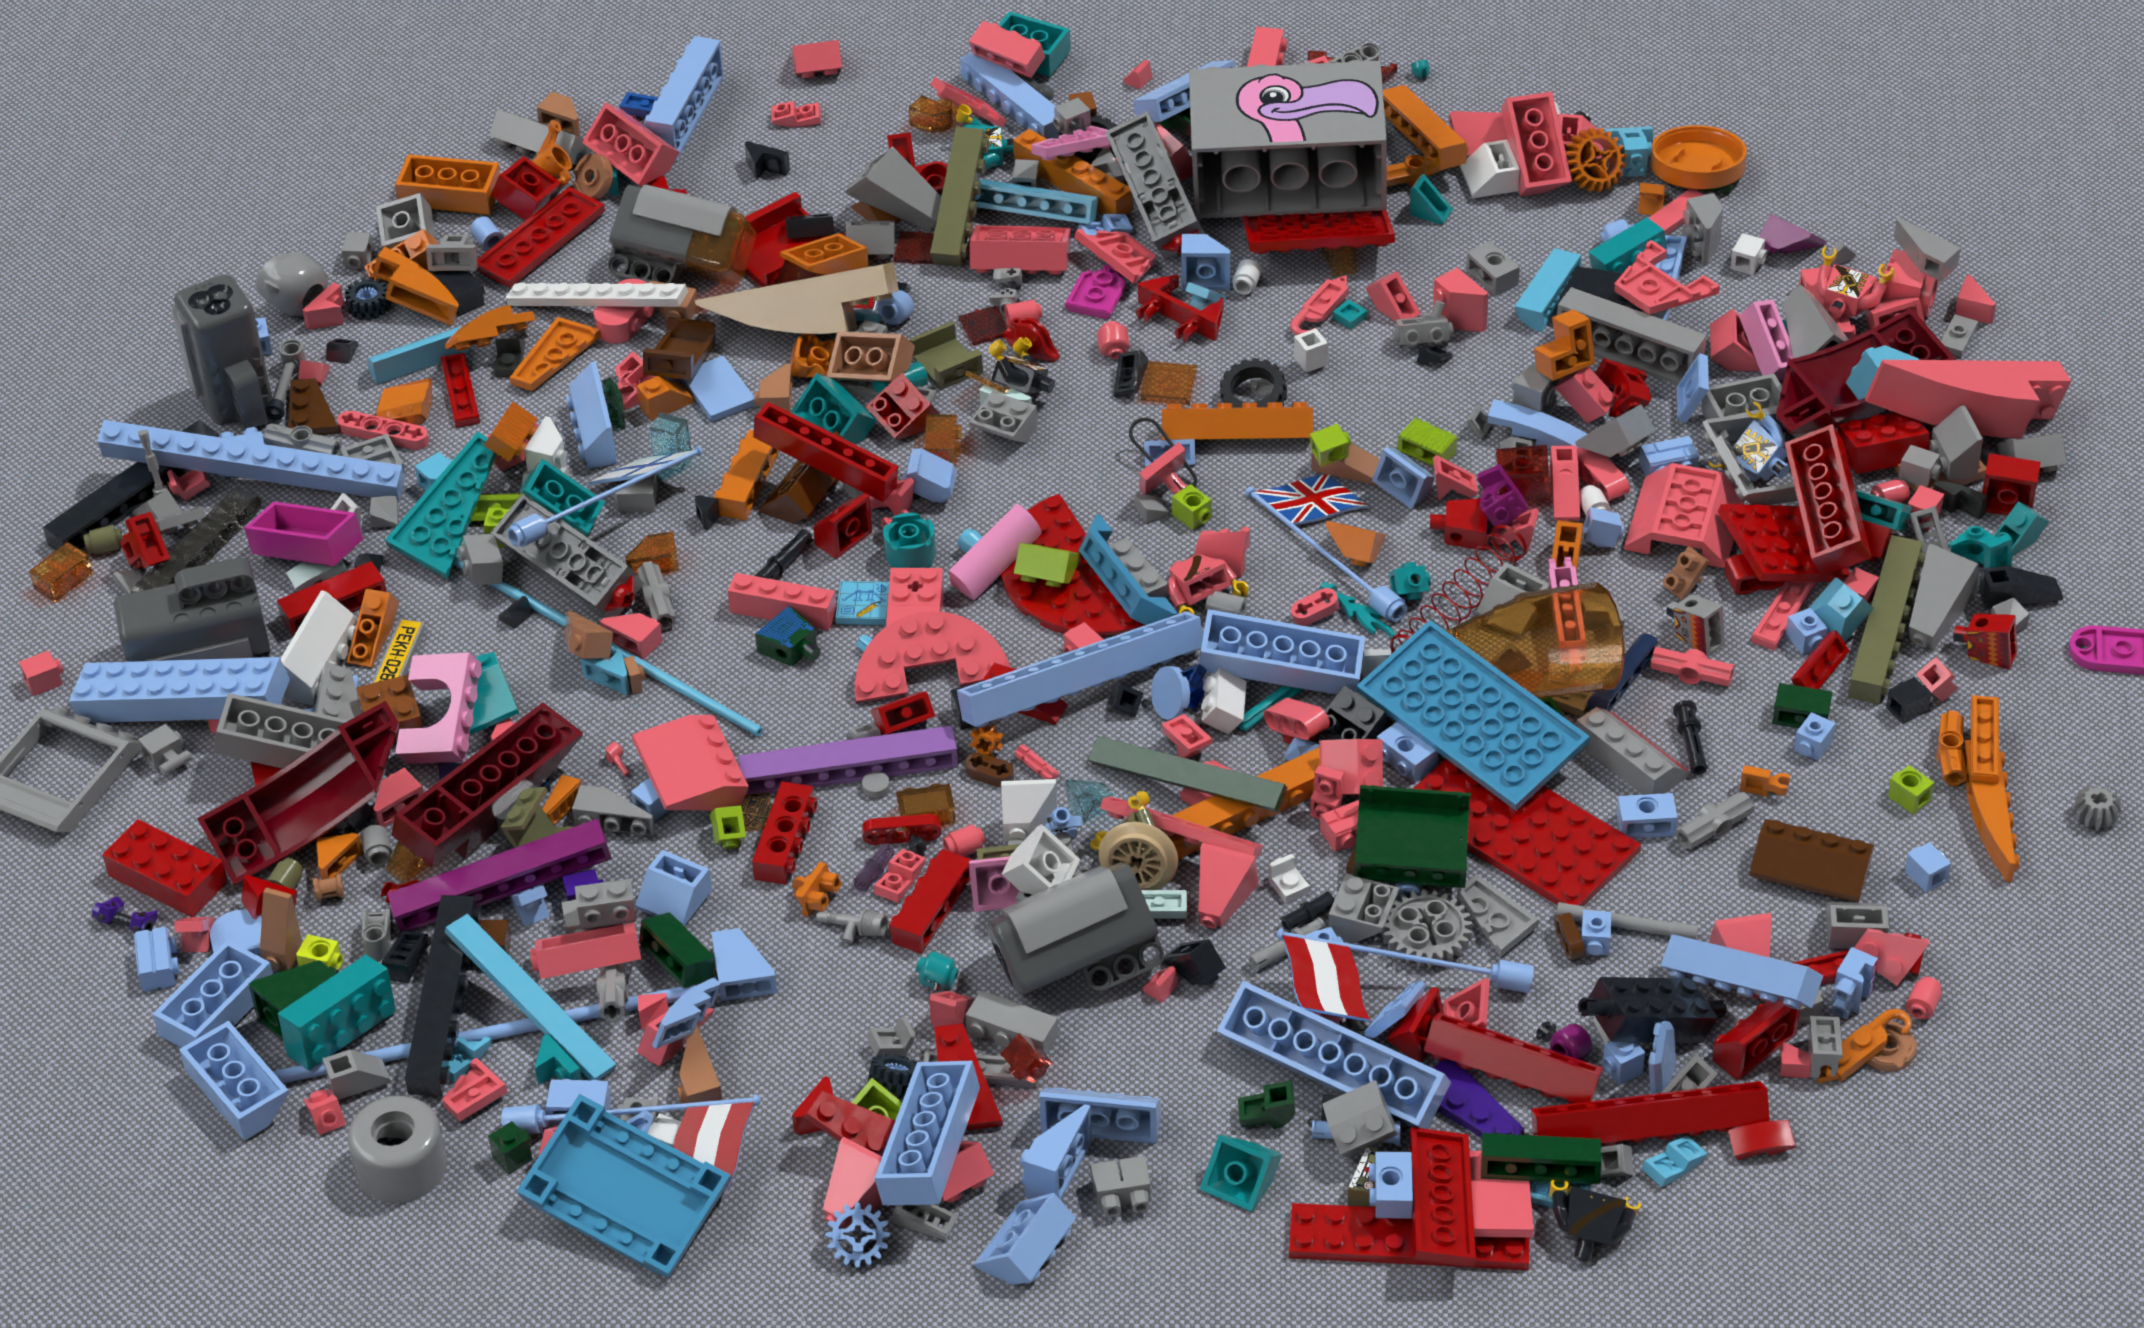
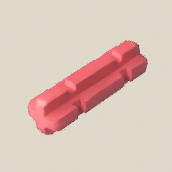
(1036, 763)

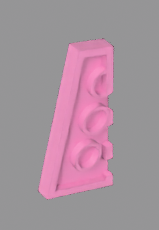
(1068, 144)

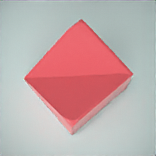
(651, 1007)
(1794, 1062)

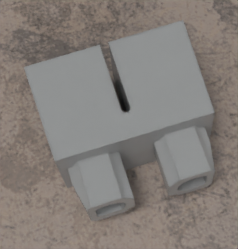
(1117, 1190)

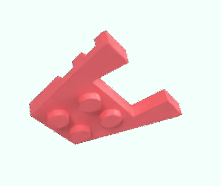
(1654, 289)

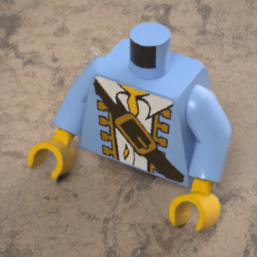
(1760, 448)

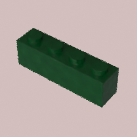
(1541, 1158)

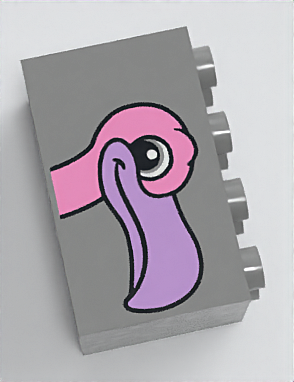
(1288, 139)

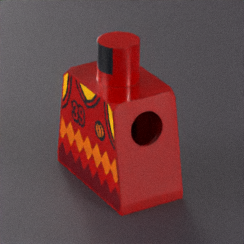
(1990, 639)

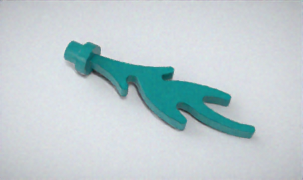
(1364, 614)

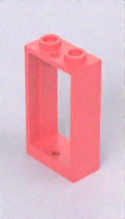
(585, 950)

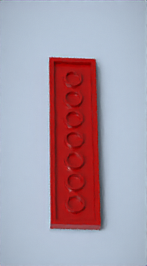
(1359, 1236)

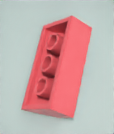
(1536, 142)
(629, 145)

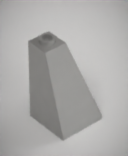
(897, 189)
(1809, 324)
(1942, 595)

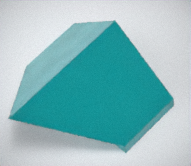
(1428, 202)

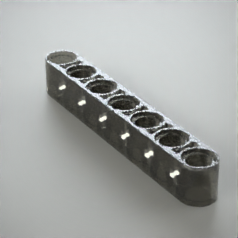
(204, 539)

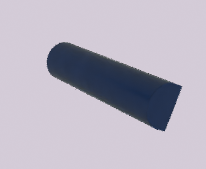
(1634, 662)

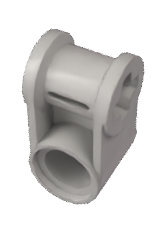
(377, 933)

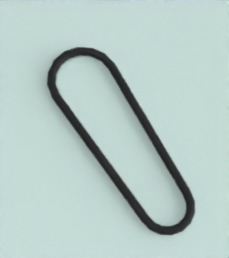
(1166, 438)

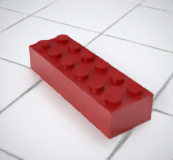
(1827, 500)

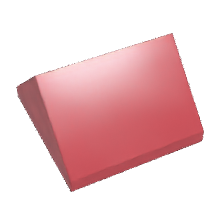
(1470, 1003)

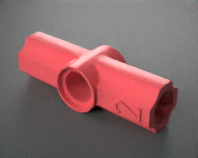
(1692, 666)

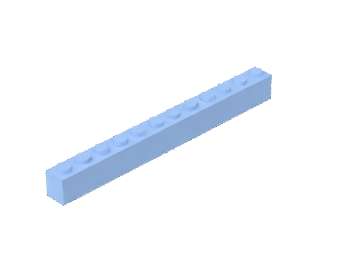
(253, 460)

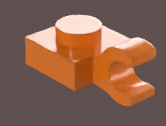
(1759, 782)

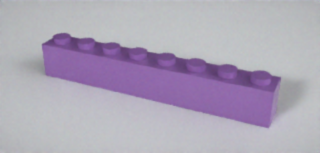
(851, 760)

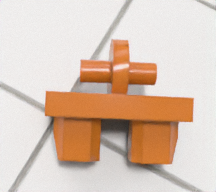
(812, 889)

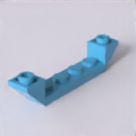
(1119, 579)

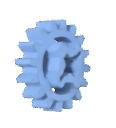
(857, 1248)

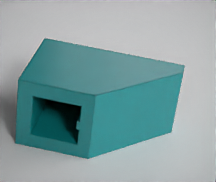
(2023, 526)

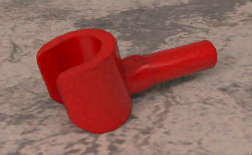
(391, 886)

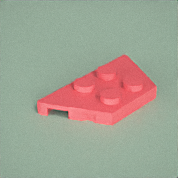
(1120, 252)

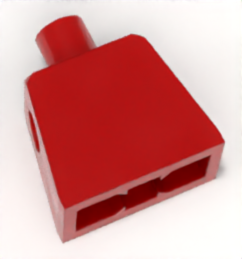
(1463, 523)

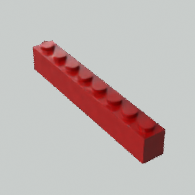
(1656, 1114)

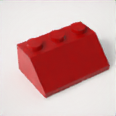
(1755, 1038)

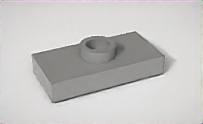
(1959, 334)

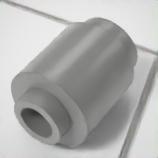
(376, 845)

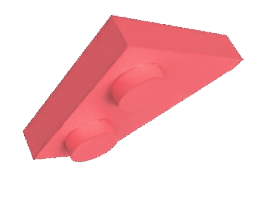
(473, 1091)

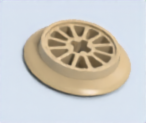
(1149, 835)

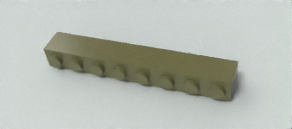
(1885, 620)

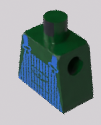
(788, 638)

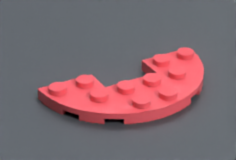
(924, 641)

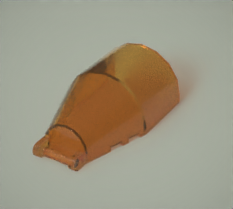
(1552, 640)

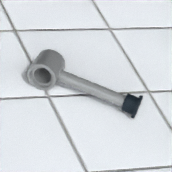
(291, 353)

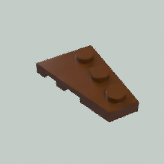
(310, 408)

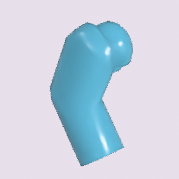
(867, 314)

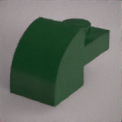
(1272, 1106)

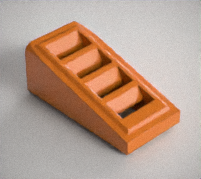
(562, 798)

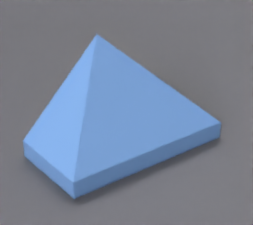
(1158, 448)

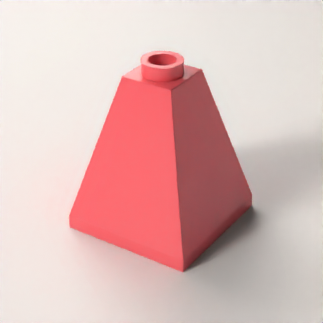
(1224, 883)
(1744, 934)
(852, 1181)

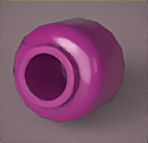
(1572, 1041)

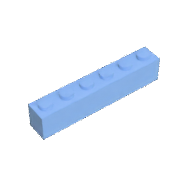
(1010, 94)
(1172, 96)
(1742, 971)

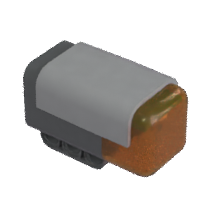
(678, 236)

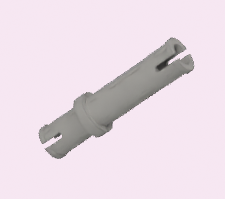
(1277, 949)

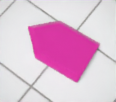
(1096, 293)

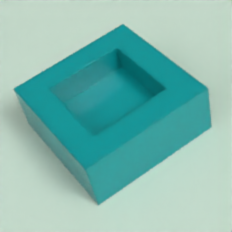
(1349, 314)

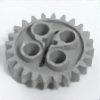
(1443, 919)

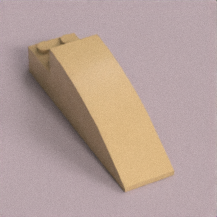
(809, 304)

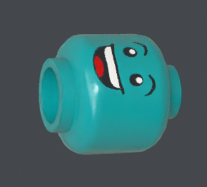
(937, 971)

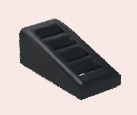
(1139, 362)
(404, 958)

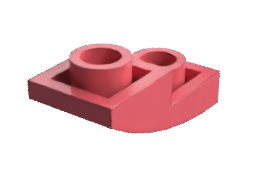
(788, 115)
(1327, 791)
(901, 875)

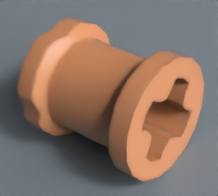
(328, 887)

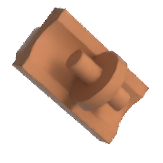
(1686, 573)

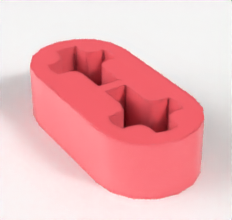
(1315, 607)

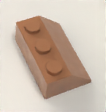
(870, 356)

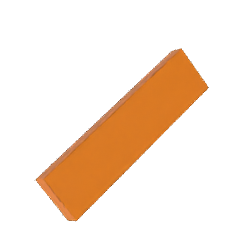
(1984, 739)

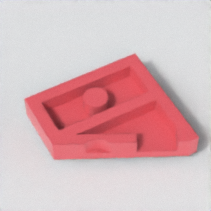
(1894, 952)

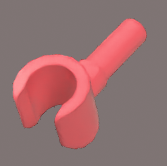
(613, 754)

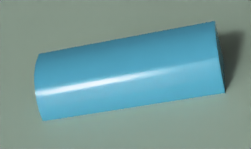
(1543, 293)
(411, 357)

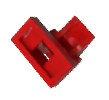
(1627, 386)
(143, 543)

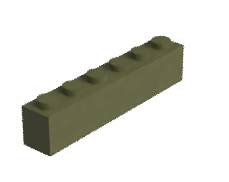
(959, 196)

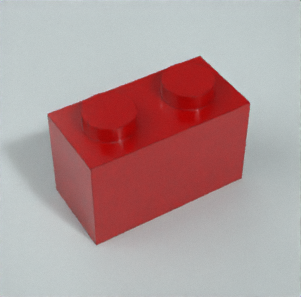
(903, 712)

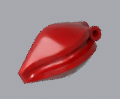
(1042, 345)

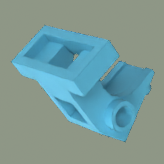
(1637, 147)

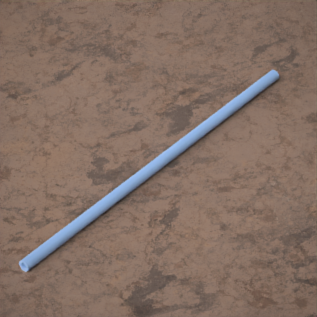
(493, 1032)

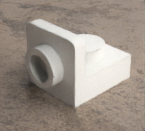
(1287, 879)

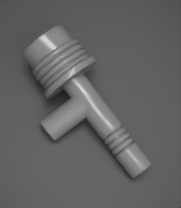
(868, 923)

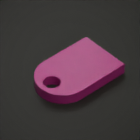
(2109, 649)

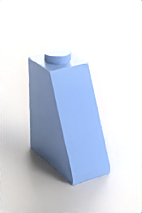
(741, 967)

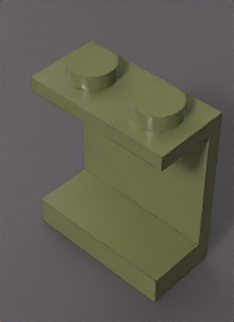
(945, 356)
(528, 820)

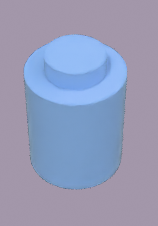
(486, 232)

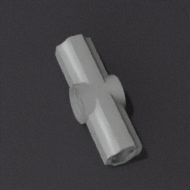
(302, 439)
(656, 595)
(1714, 820)
(612, 992)

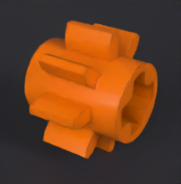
(990, 734)

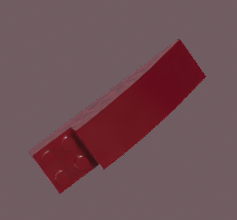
(465, 804)

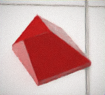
(1412, 1030)

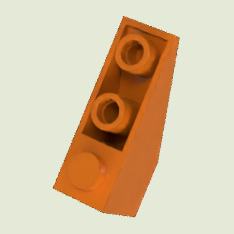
(412, 248)
(372, 627)

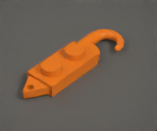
(1864, 1045)

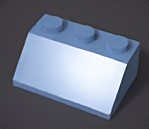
(1026, 1239)

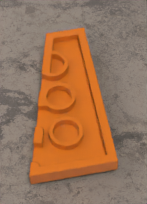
(553, 351)

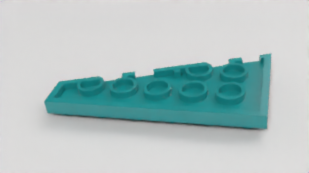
(442, 515)

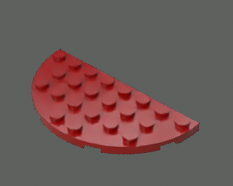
(1074, 603)

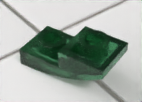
(614, 403)

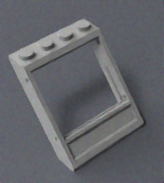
(1717, 434)
(46, 808)

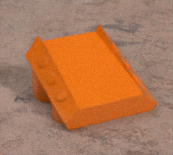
(810, 356)
(407, 402)

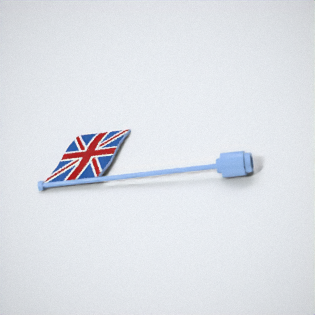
(1316, 500)

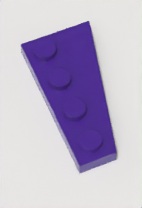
(1472, 1105)

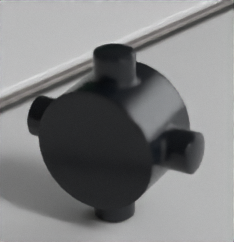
(917, 845)
(1545, 1031)

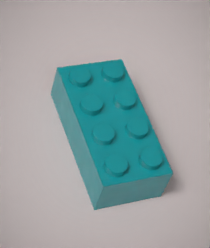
(337, 1012)

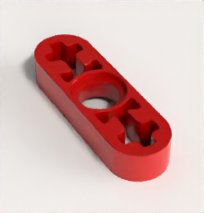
(892, 836)

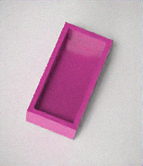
(303, 533)

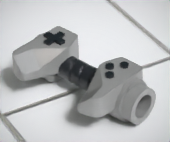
(1012, 278)

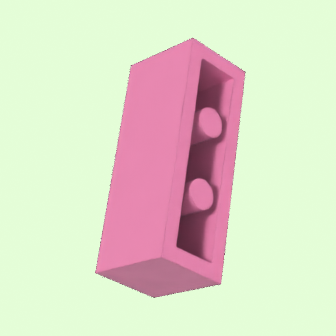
(1767, 337)

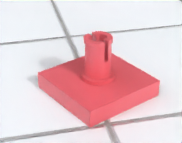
(1164, 470)

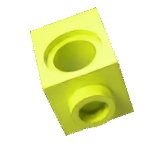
(321, 949)

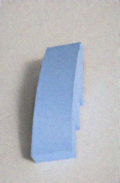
(1534, 424)
(686, 1012)

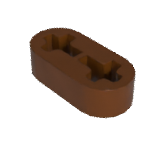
(988, 769)
(1569, 936)

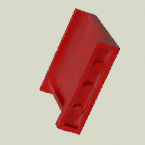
(772, 238)

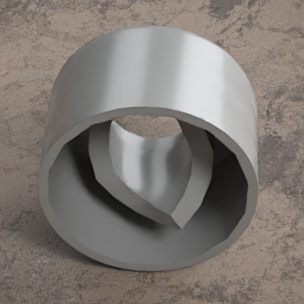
(401, 1170)

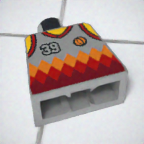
(1698, 623)

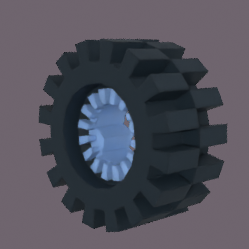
(367, 298)
(892, 1072)

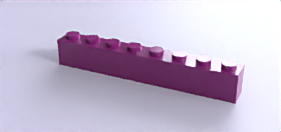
(503, 873)

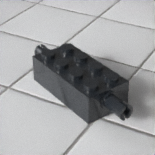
(1633, 1005)

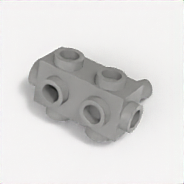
(1429, 328)

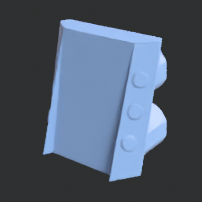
(932, 475)

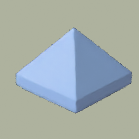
(1299, 747)

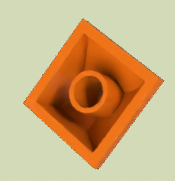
(1356, 542)

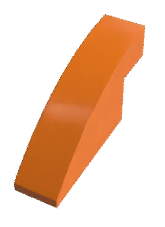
(415, 287)

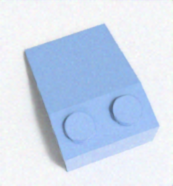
(1057, 1155)

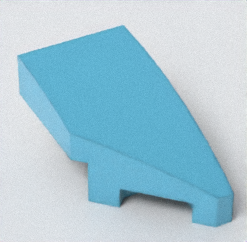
(464, 1054)

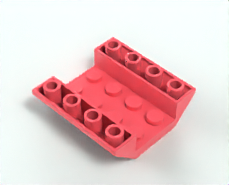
(1681, 509)

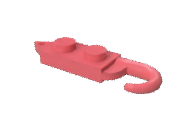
(1321, 303)

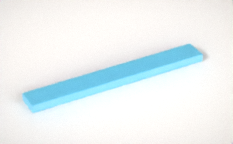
(529, 997)

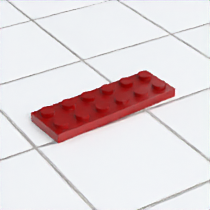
(539, 237)
(1442, 1197)

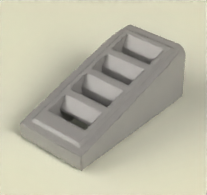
(1935, 522)
(913, 1222)

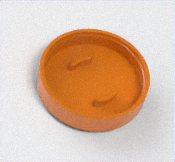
(1698, 157)

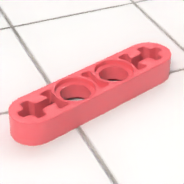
(410, 435)

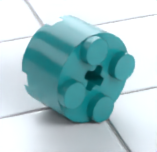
(909, 541)

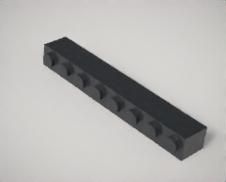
(112, 501)
(440, 1002)

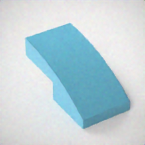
(1675, 1162)

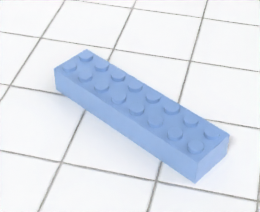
(174, 688)
(1332, 1054)

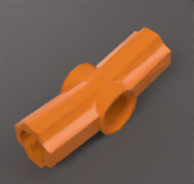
(1410, 170)
(1950, 750)

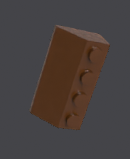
(798, 493)
(1811, 860)

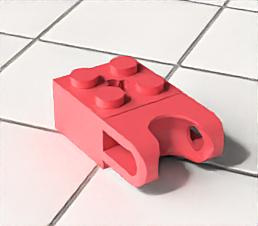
(914, 592)

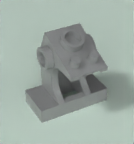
(450, 250)

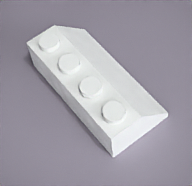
(320, 639)

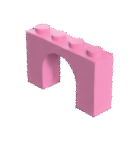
(449, 737)

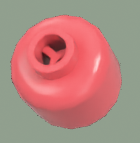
(1113, 339)

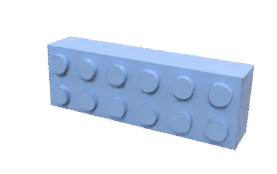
(687, 93)
(1281, 652)
(927, 1133)

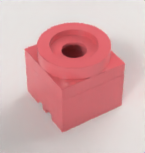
(1910, 282)

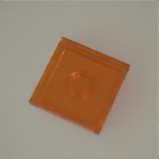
(1169, 382)

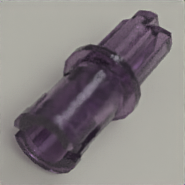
(873, 867)

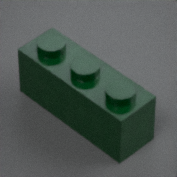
(676, 950)

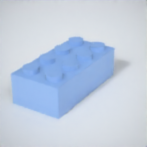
(211, 995)

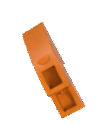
(489, 326)

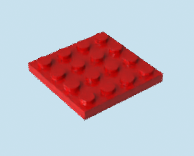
(1774, 542)

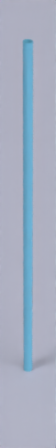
(648, 668)

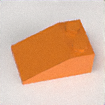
(829, 255)

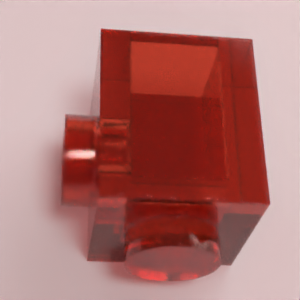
(1026, 1059)

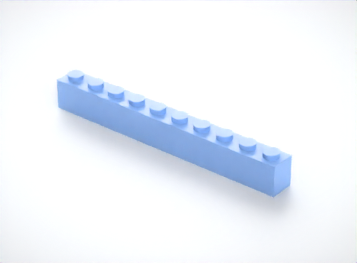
(1080, 669)

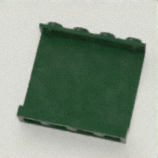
(1412, 836)

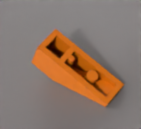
(1567, 543)

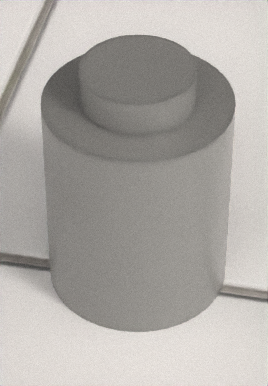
(1226, 603)

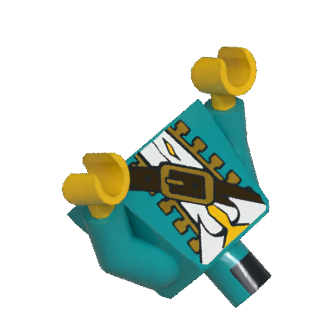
(997, 145)

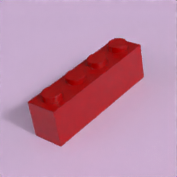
(346, 588)
(930, 901)

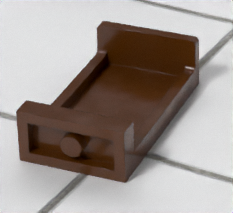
(680, 349)

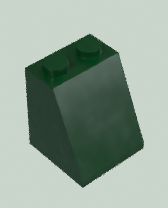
(282, 989)

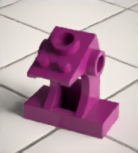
(1500, 508)

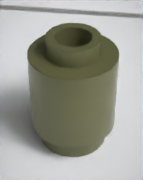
(103, 540)
(286, 873)

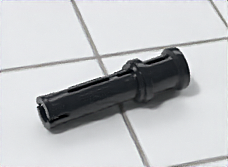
(1689, 728)

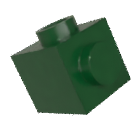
(510, 1147)

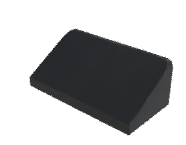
(809, 225)

